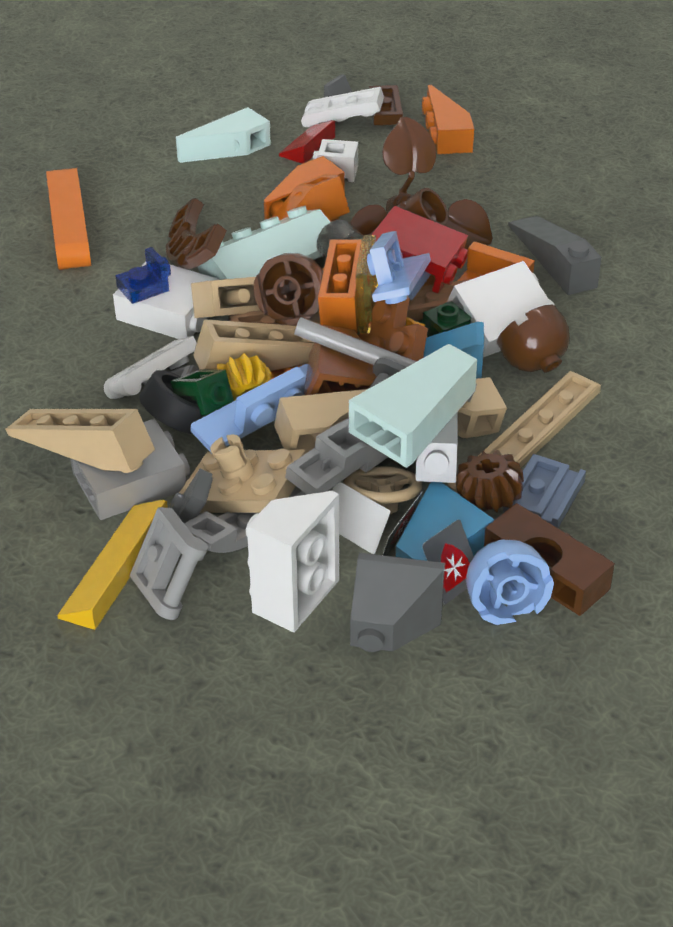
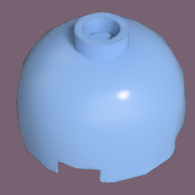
(508, 575)

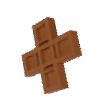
(390, 332)

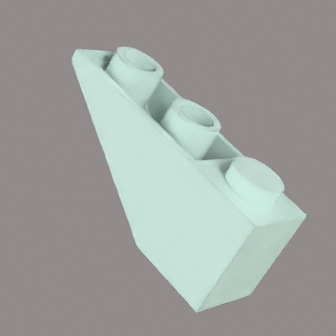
(226, 137)

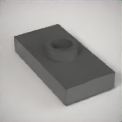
(194, 498)

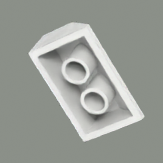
(293, 556)

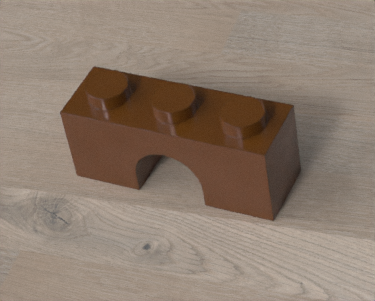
(576, 570)

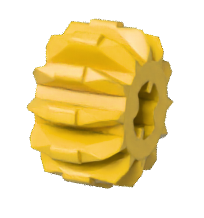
(245, 374)

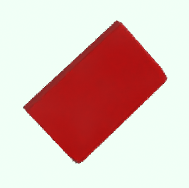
(303, 147)

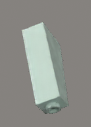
(413, 404)

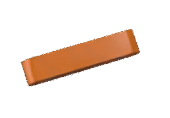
(68, 219)

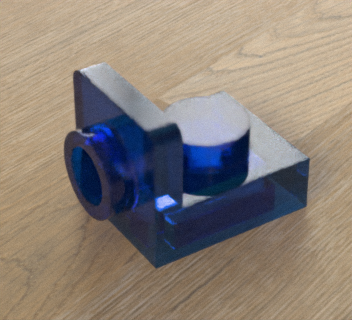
(146, 280)

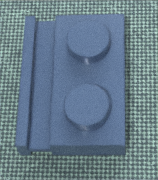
(549, 488)

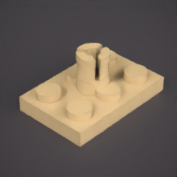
(245, 478)

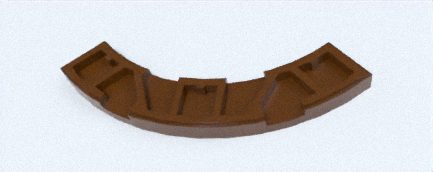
(186, 247)

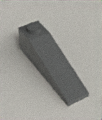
(562, 253)

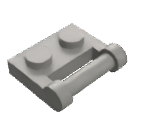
(158, 557)

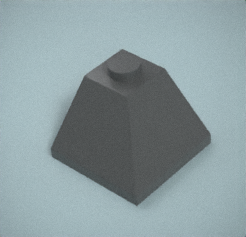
(394, 601)

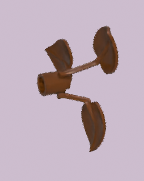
(412, 150)

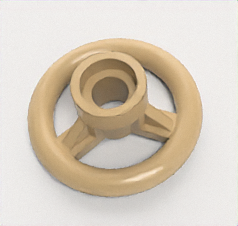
(384, 485)

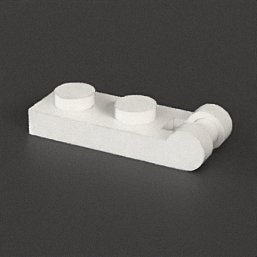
(343, 106)
(129, 380)

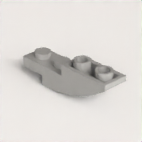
(332, 460)

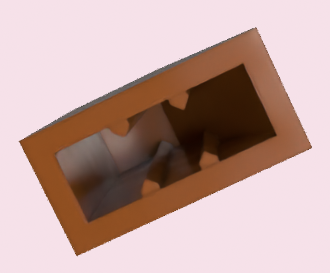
(336, 372)

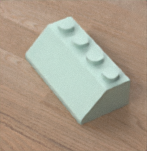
(251, 249)

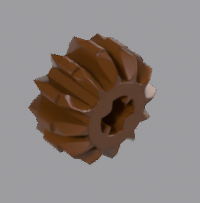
(490, 480)

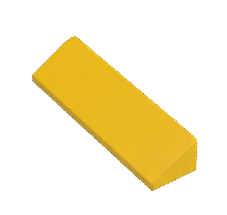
(111, 569)

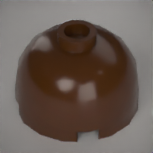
(288, 284)
(537, 341)

